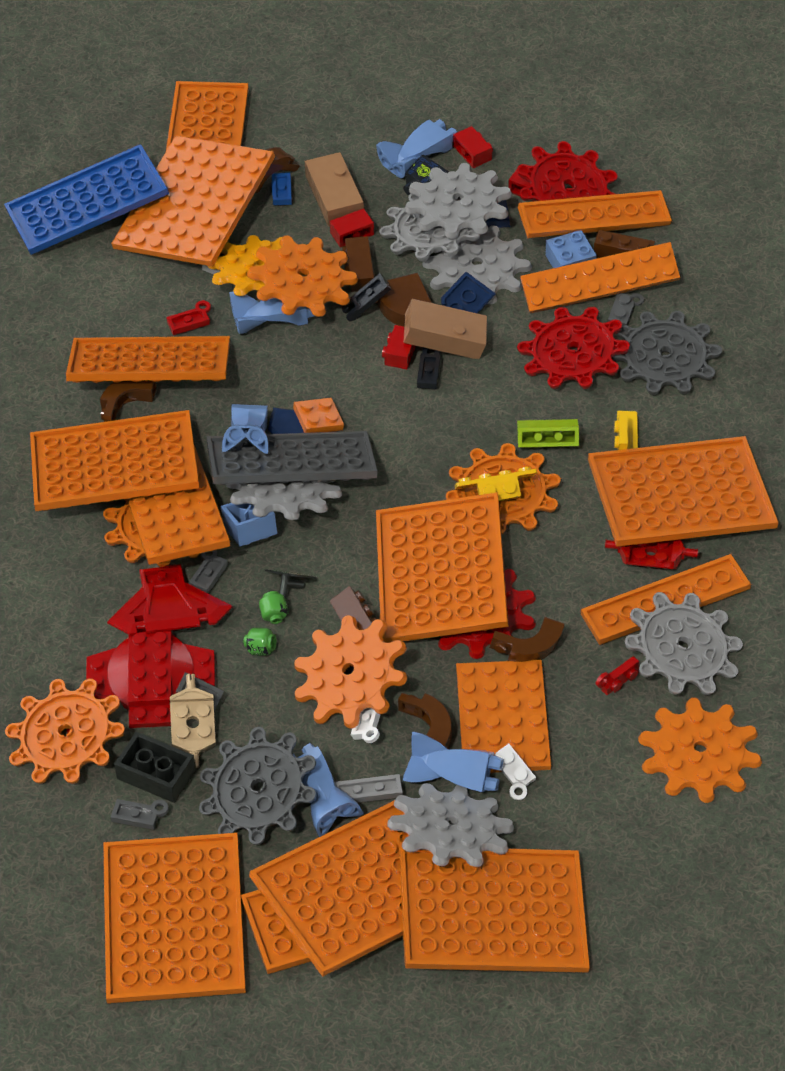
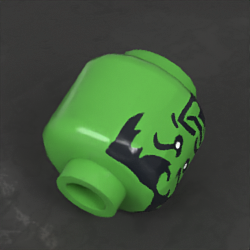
(273, 607)
(260, 641)

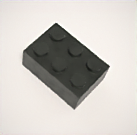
(155, 767)

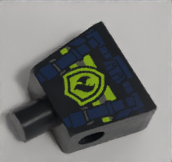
(420, 172)

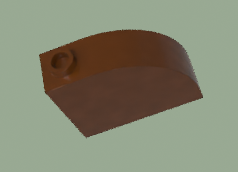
(396, 301)

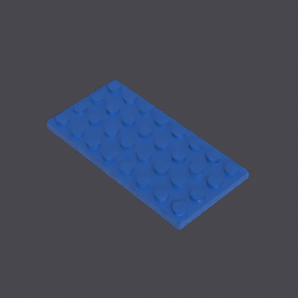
(86, 199)

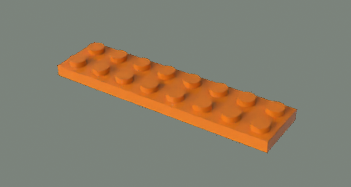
(594, 214)
(600, 277)
(708, 581)

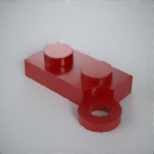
(189, 319)
(614, 680)

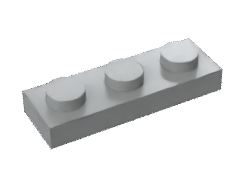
(372, 788)

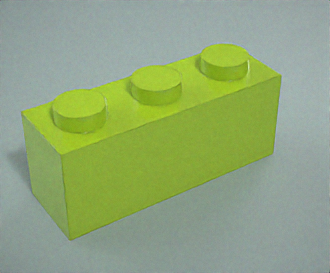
(547, 433)

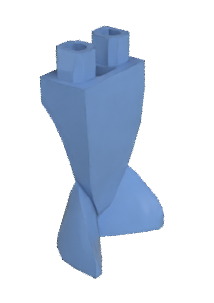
(425, 140)
(251, 313)
(247, 422)
(461, 766)
(329, 799)

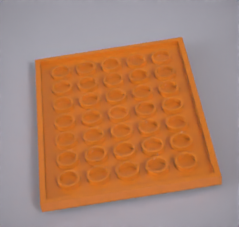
(205, 201)
(113, 460)
(682, 491)
(441, 568)
(340, 890)
(502, 916)
(173, 918)

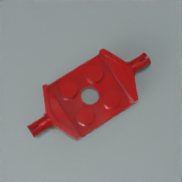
(667, 553)

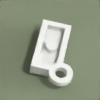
(367, 726)
(515, 771)

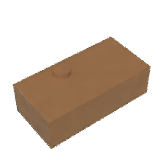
(333, 186)
(445, 329)

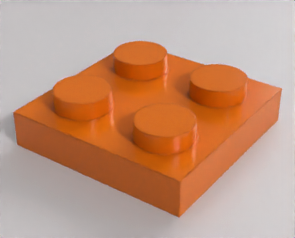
(318, 415)

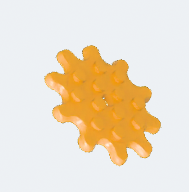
(237, 262)

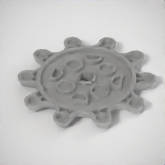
(439, 203)
(410, 237)
(497, 261)
(285, 497)
(685, 623)
(429, 828)

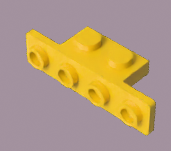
(626, 430)
(505, 483)

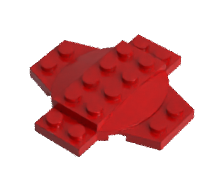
(148, 672)

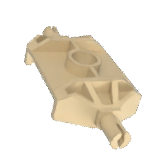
(188, 705)

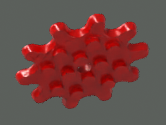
(564, 167)
(590, 337)
(479, 640)

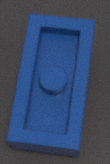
(281, 189)

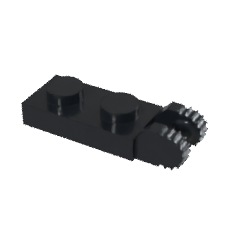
(366, 297)
(428, 369)

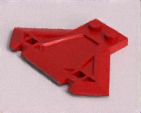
(167, 604)

